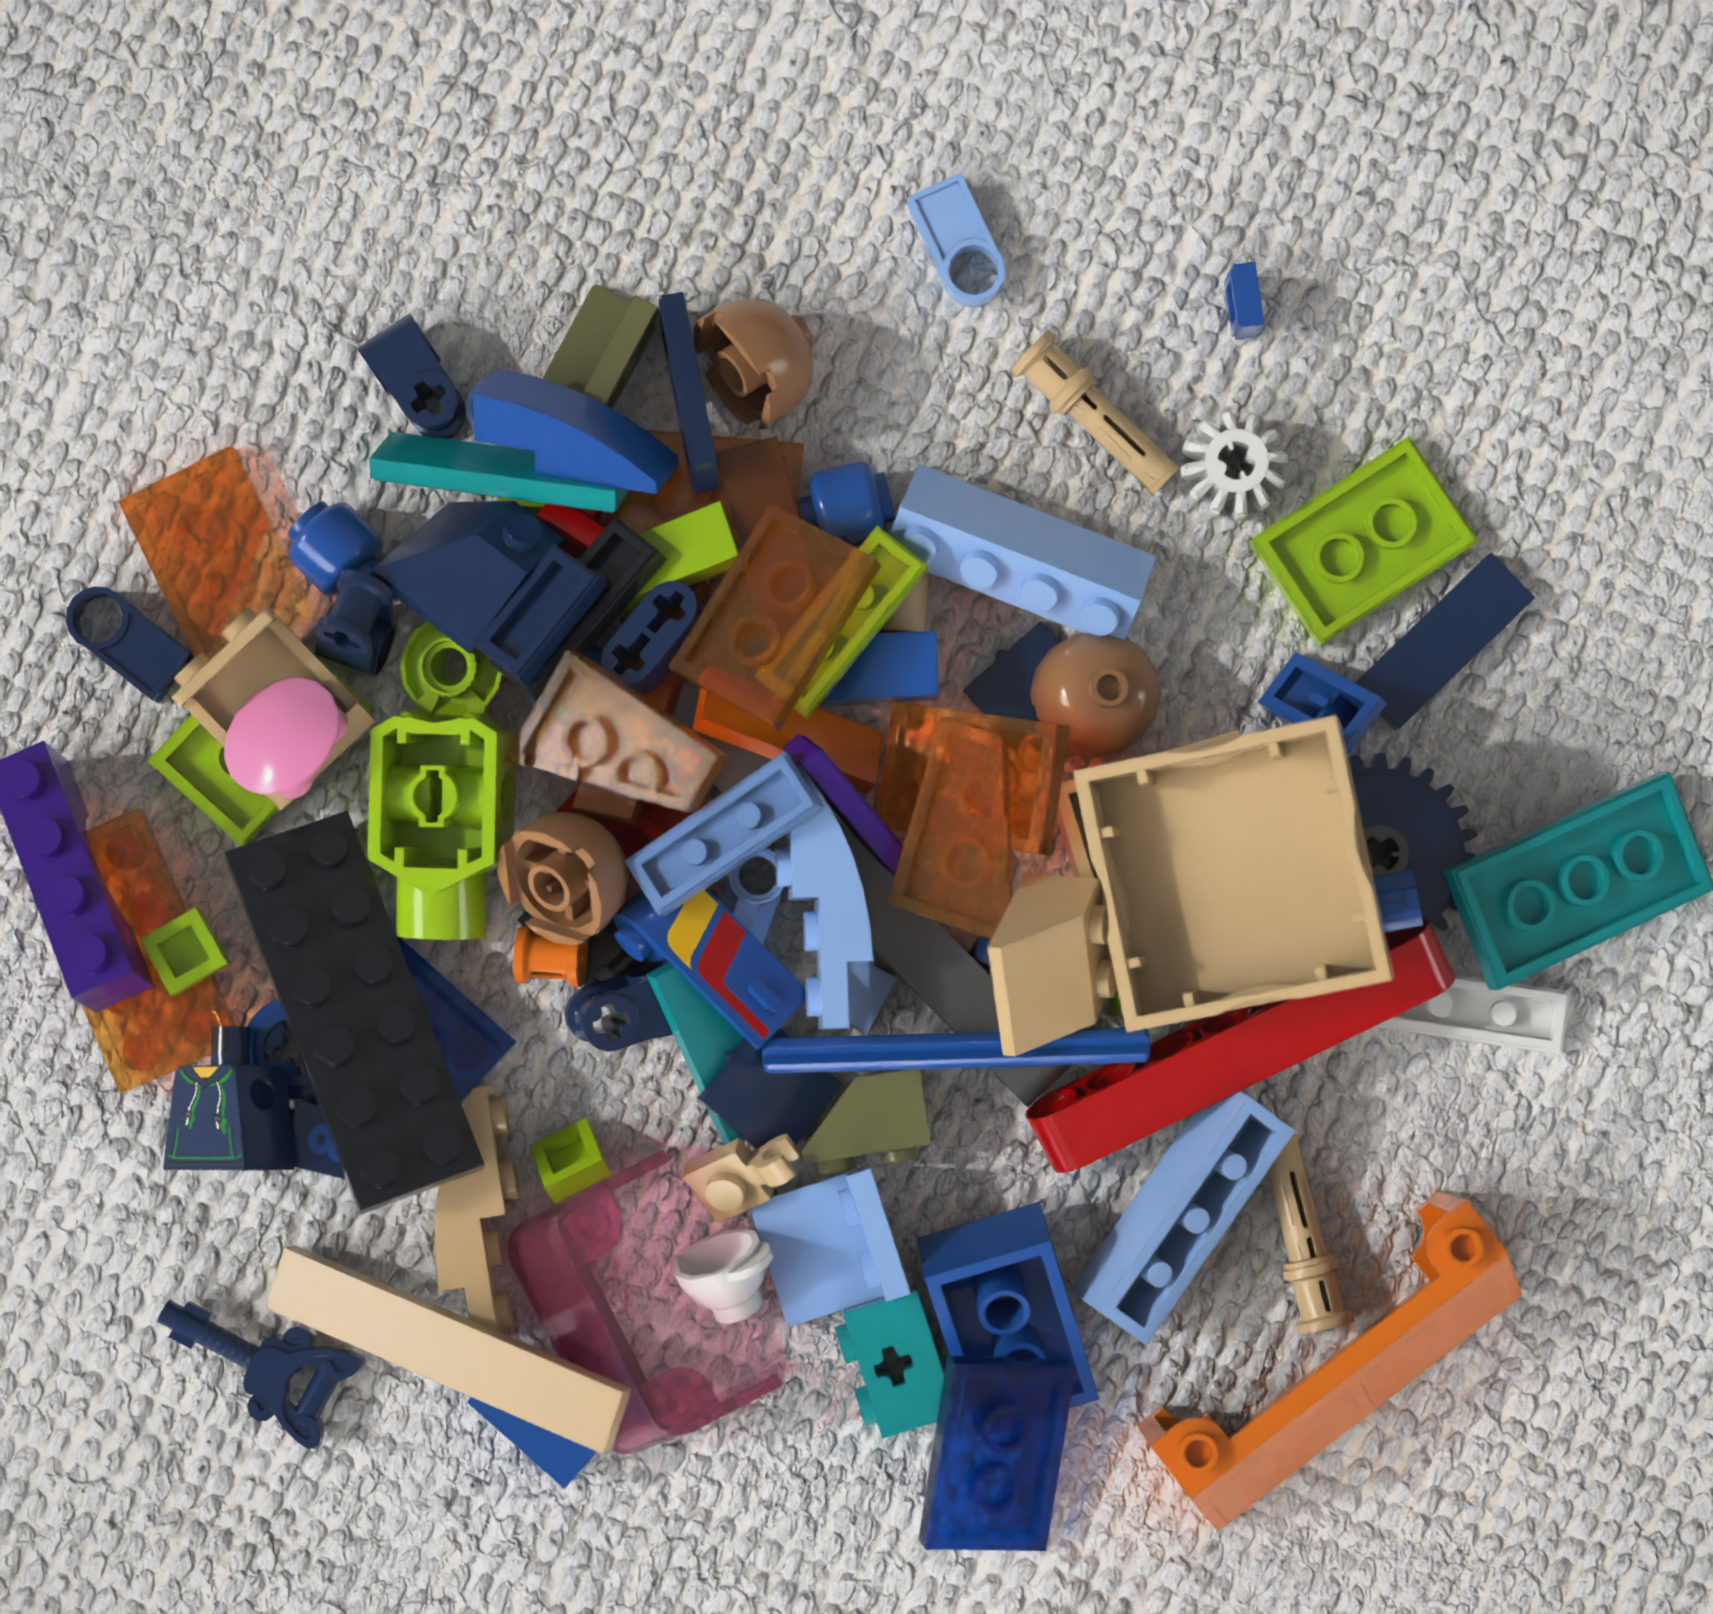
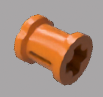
(544, 959)

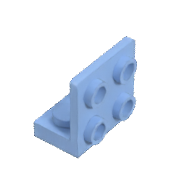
(830, 1246)

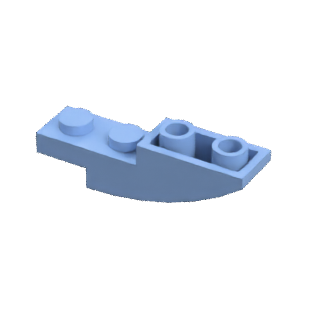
(823, 869)

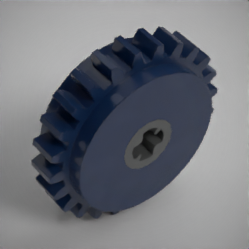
(1414, 827)

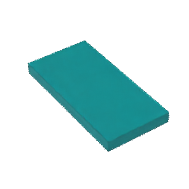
(1578, 880)

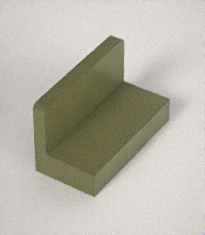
(604, 345)

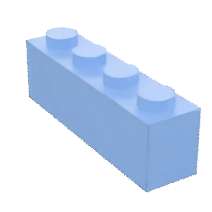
(1022, 554)
(1181, 1213)

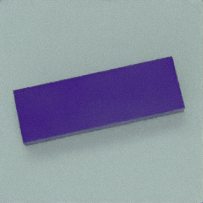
(846, 801)

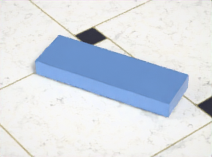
(724, 834)

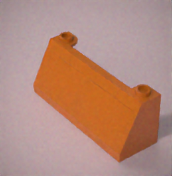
(1465, 1289)

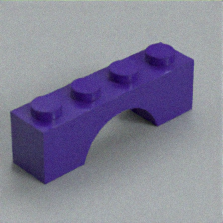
(80, 917)

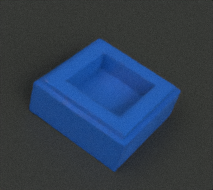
(1244, 301)

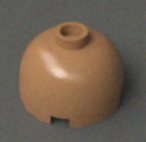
(757, 358)
(1098, 689)
(564, 875)

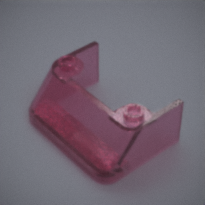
(552, 1265)

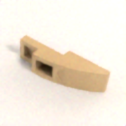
(463, 1242)

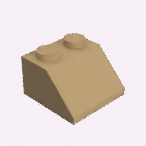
(1050, 961)

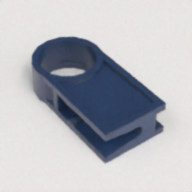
(138, 651)

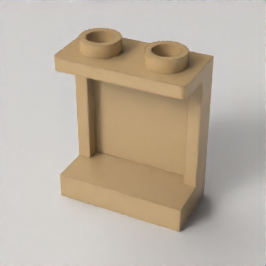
(257, 654)

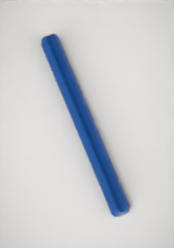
(948, 1051)

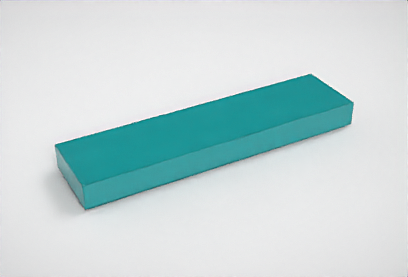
(482, 471)

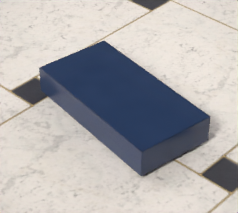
(540, 615)

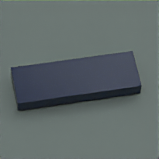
(688, 393)
(1445, 639)

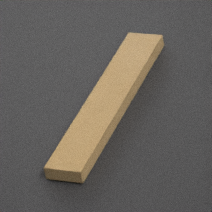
(449, 1349)

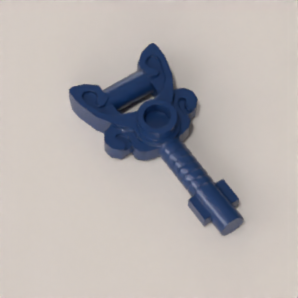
(270, 1368)

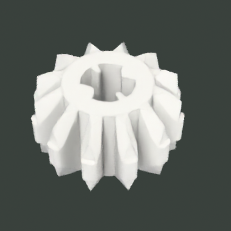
(1254, 460)

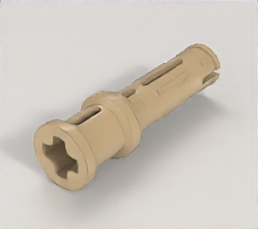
(1073, 392)
(1309, 1264)

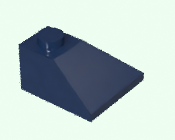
(466, 565)

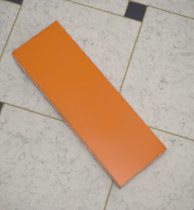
(847, 743)

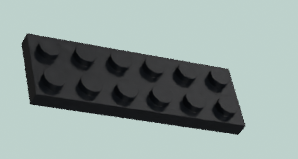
(354, 1012)

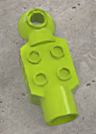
(441, 792)

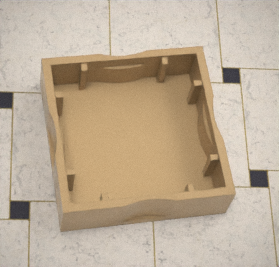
(1234, 874)

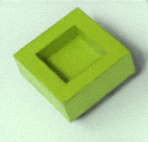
(185, 951)
(570, 1160)

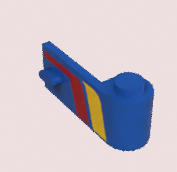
(717, 959)

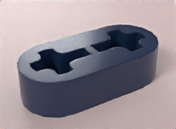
(651, 636)

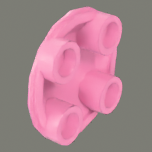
(283, 737)

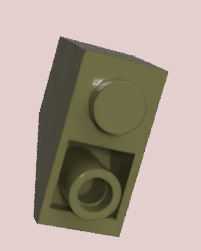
(872, 1116)

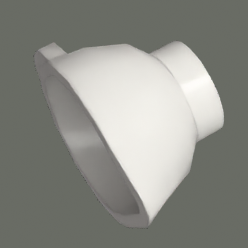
(724, 1273)

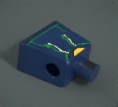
(229, 1111)

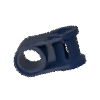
(412, 374)
(358, 624)
(633, 1011)

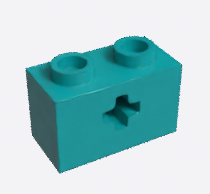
(903, 1401)

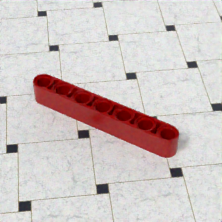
(1227, 1056)

